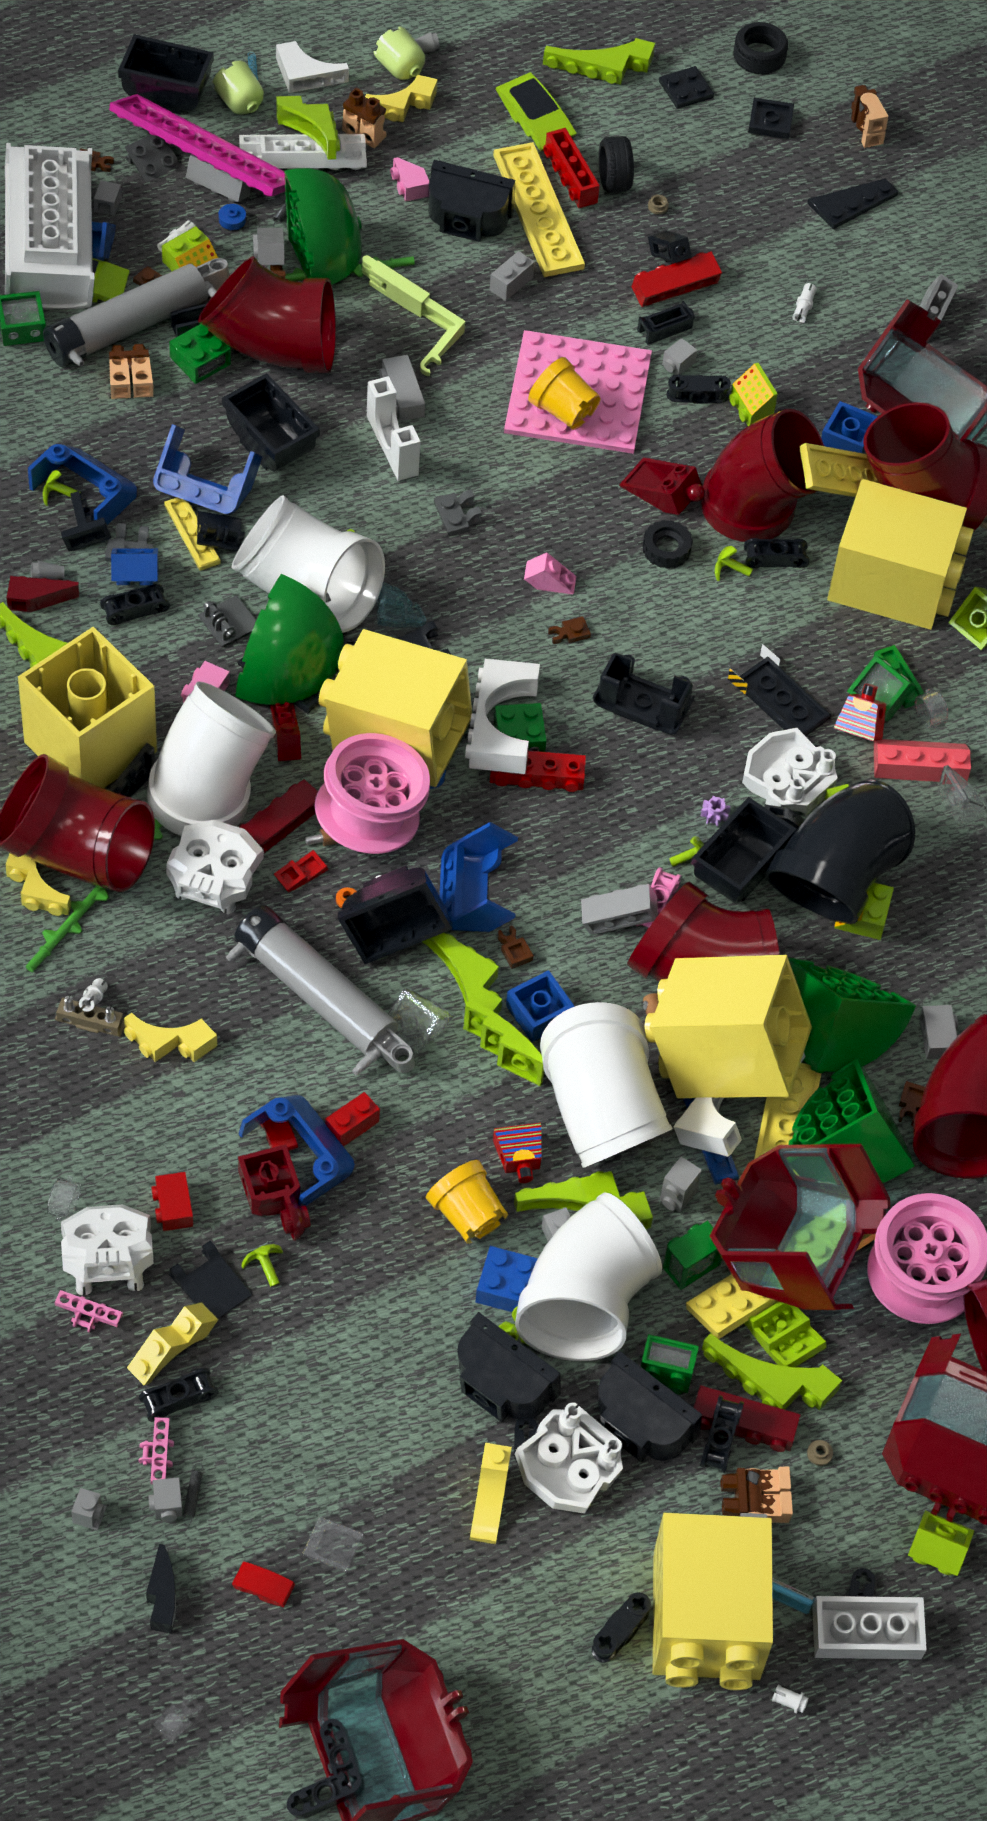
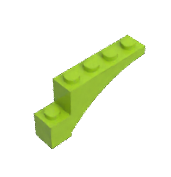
(603, 64)
(311, 120)
(31, 643)
(469, 969)
(580, 1191)
(771, 1382)

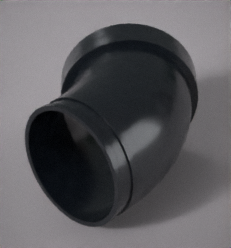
(844, 850)

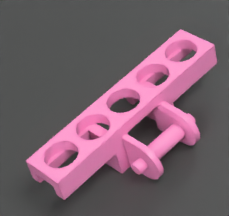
(96, 1317)
(157, 1465)

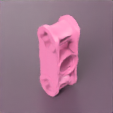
(665, 887)

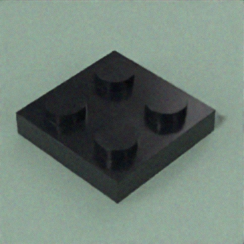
(686, 87)
(771, 118)

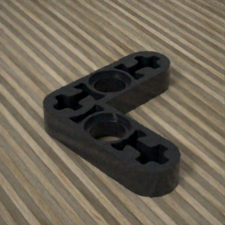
(337, 1781)

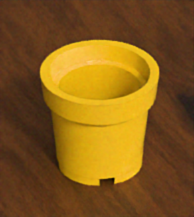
(564, 394)
(468, 1201)

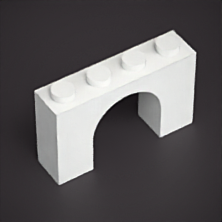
(399, 444)

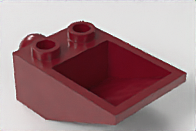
(664, 484)

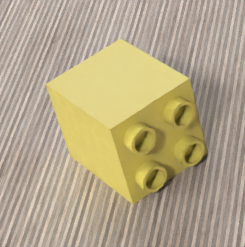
(900, 555)
(402, 694)
(88, 709)
(729, 1027)
(712, 1599)

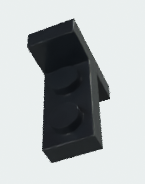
(88, 531)

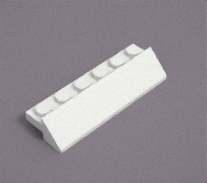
(303, 152)

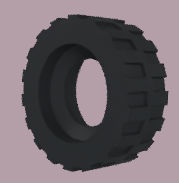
(667, 529)

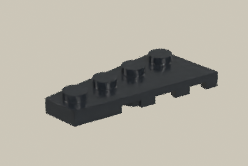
(849, 203)
(136, 773)

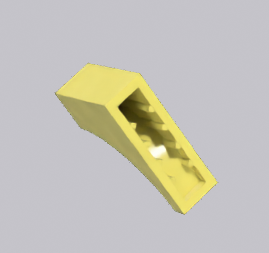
(490, 1493)

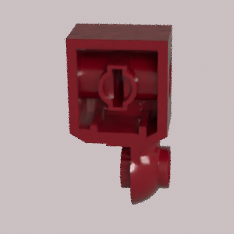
(274, 1188)

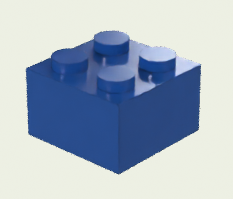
(847, 428)
(134, 565)
(537, 1004)
(504, 1278)

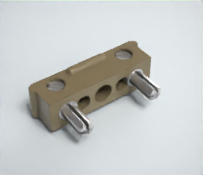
(102, 1019)

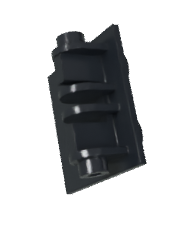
(219, 531)

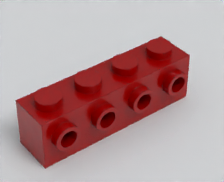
(571, 168)
(676, 279)
(546, 771)

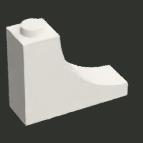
(306, 73)

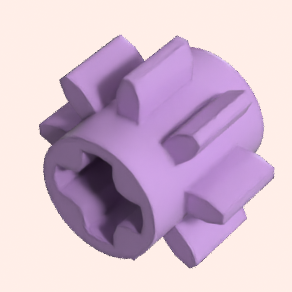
(715, 810)

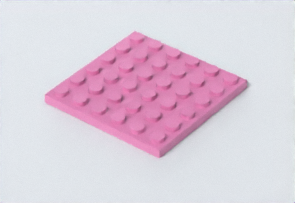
(610, 369)

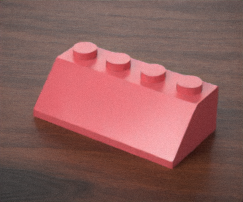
(919, 759)

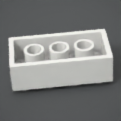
(869, 1627)

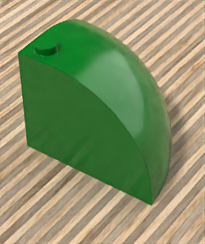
(322, 224)
(290, 647)
(847, 1016)
(854, 1113)

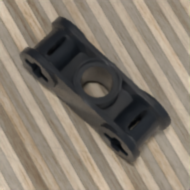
(698, 389)
(776, 553)
(134, 604)
(189, 1384)
(718, 1449)
(621, 1627)

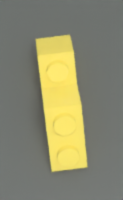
(418, 94)
(35, 891)
(155, 1042)
(167, 1342)

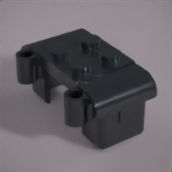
(642, 699)

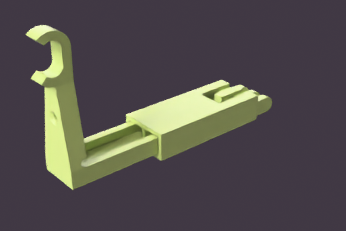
(418, 302)

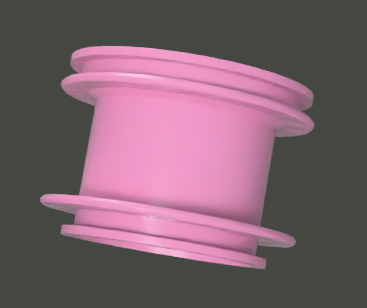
(372, 793)
(927, 1233)

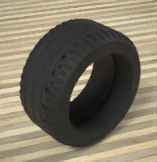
(756, 61)
(616, 164)

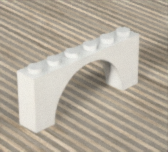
(489, 746)
(706, 1129)

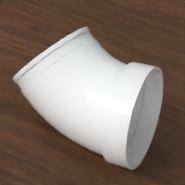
(317, 556)
(207, 760)
(602, 1079)
(585, 1281)

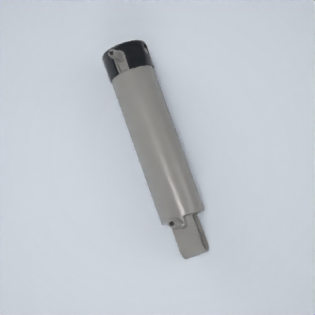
(132, 311)
(322, 988)

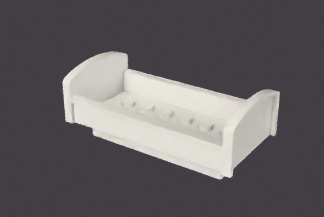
(49, 225)

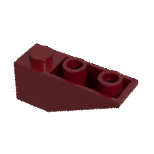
(33, 594)
(287, 732)

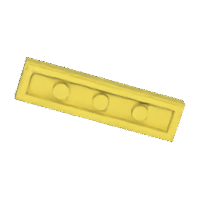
(186, 524)

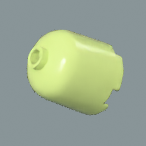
(400, 54)
(239, 88)

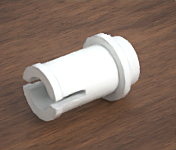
(790, 1699)

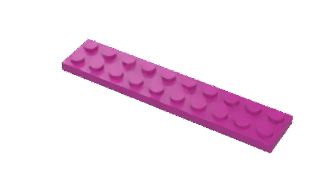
(201, 143)

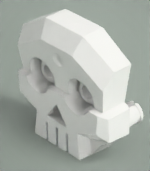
(801, 783)
(209, 877)
(107, 1246)
(556, 1475)

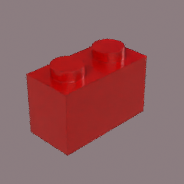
(353, 1119)
(173, 1201)

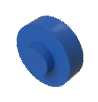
(232, 216)

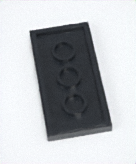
(783, 698)

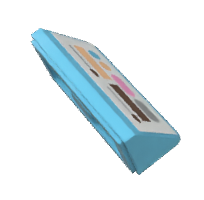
(791, 1596)

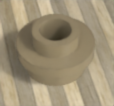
(658, 204)
(817, 1459)

